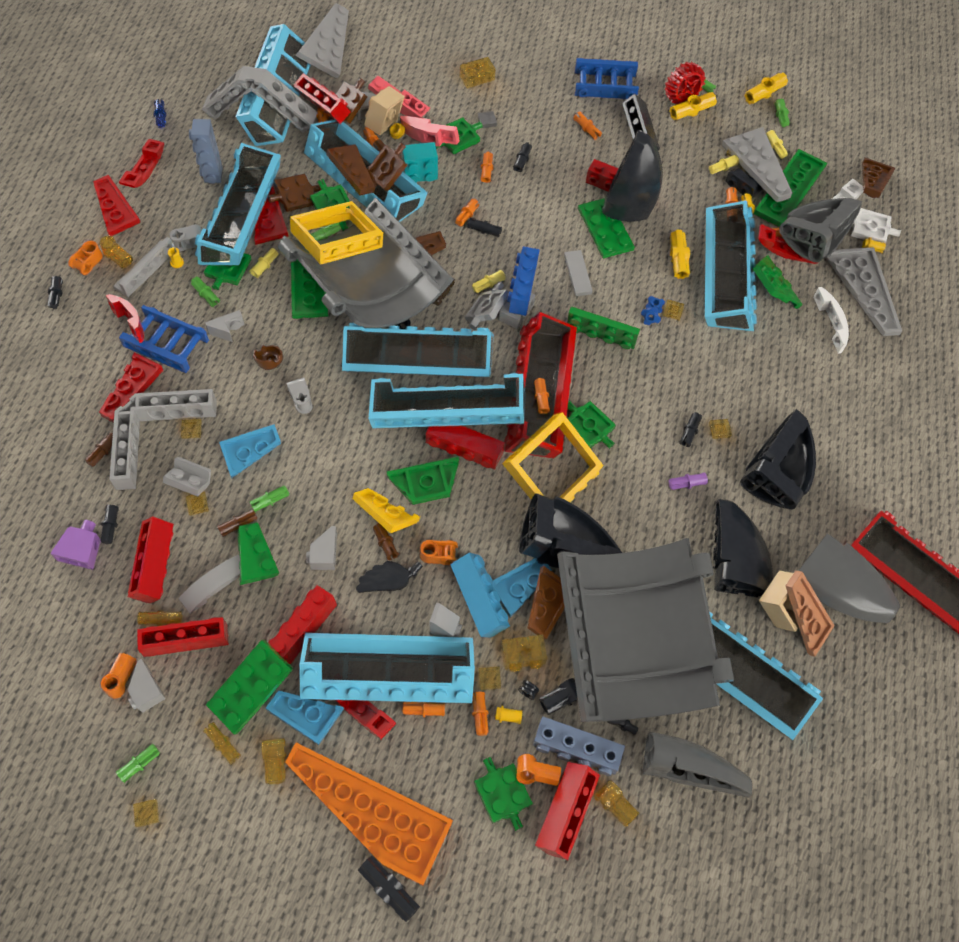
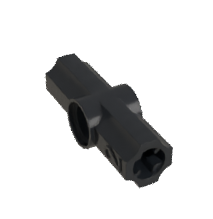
(560, 697)
(388, 888)

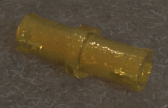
(159, 617)
(221, 743)

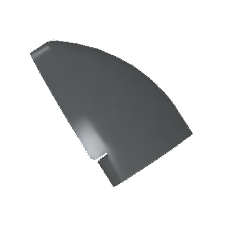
(819, 226)
(849, 582)
(667, 751)

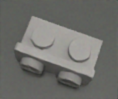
(188, 476)

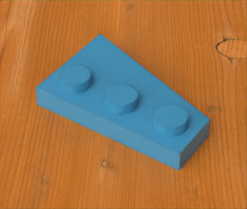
(248, 448)
(518, 585)
(305, 715)

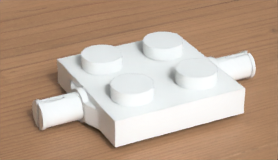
(873, 225)

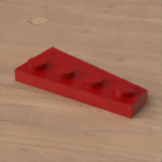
(136, 379)

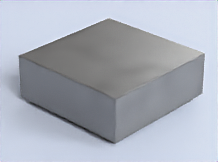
(487, 119)

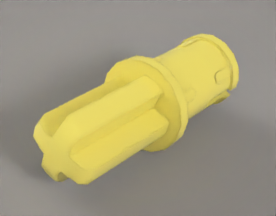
(776, 144)
(724, 164)
(264, 263)
(488, 281)

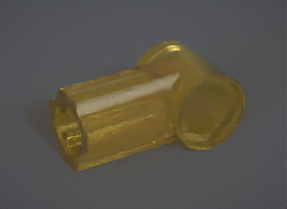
(115, 252)
(274, 757)
(614, 801)

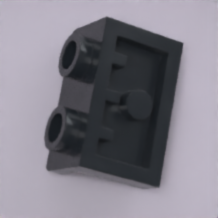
(743, 182)

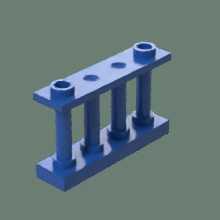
(609, 68)
(164, 354)

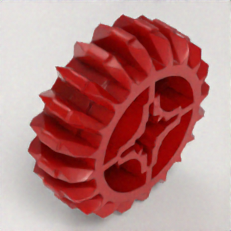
(684, 82)

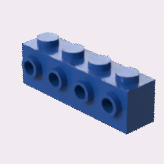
(523, 283)

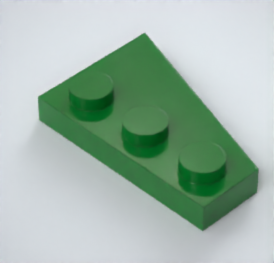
(255, 556)

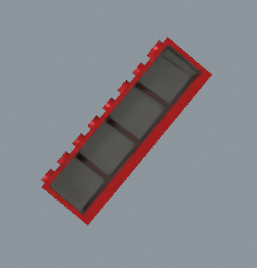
(544, 353)
(911, 567)

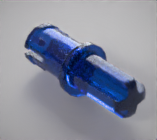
(159, 113)

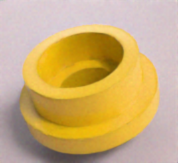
(397, 130)

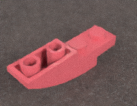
(411, 105)
(425, 132)

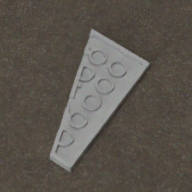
(326, 43)
(760, 162)
(864, 279)

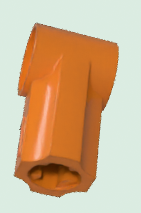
(118, 674)
(530, 771)

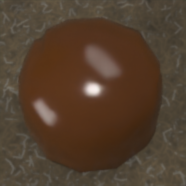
(261, 357)

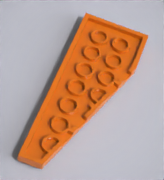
(388, 824)

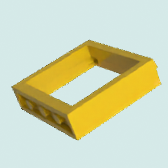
(370, 239)
(557, 420)

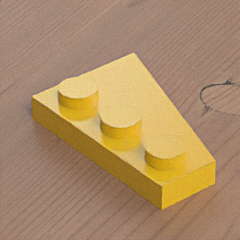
(386, 514)

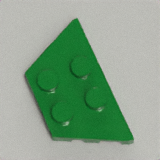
(775, 282)
(426, 481)

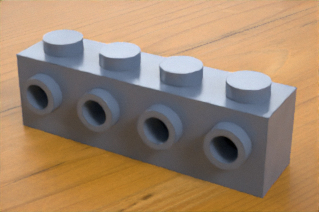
(206, 150)
(578, 746)

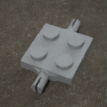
(487, 305)

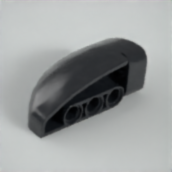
(636, 182)
(561, 527)
(740, 553)

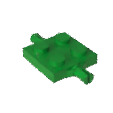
(467, 135)
(329, 197)
(227, 273)
(591, 424)
(502, 793)

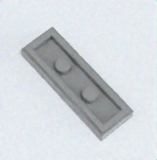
(578, 273)

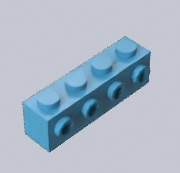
(480, 595)

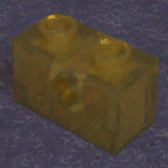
(477, 72)
(532, 645)

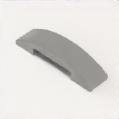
(210, 584)

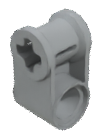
(186, 236)
(300, 395)

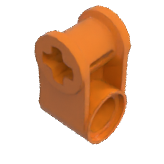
(86, 257)
(440, 551)

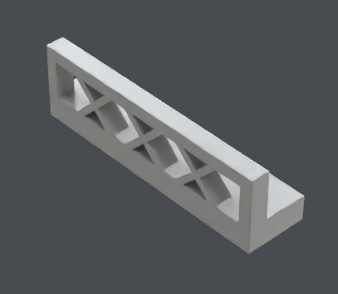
(144, 268)

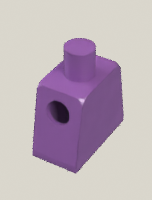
(78, 546)

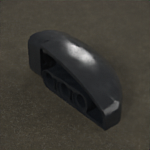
(784, 464)

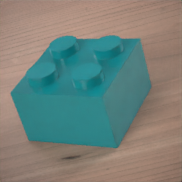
(421, 161)

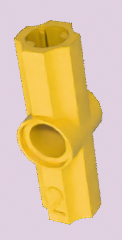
(766, 88)
(693, 105)
(680, 254)

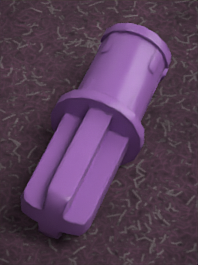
(688, 481)

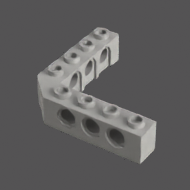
(265, 86)
(150, 408)

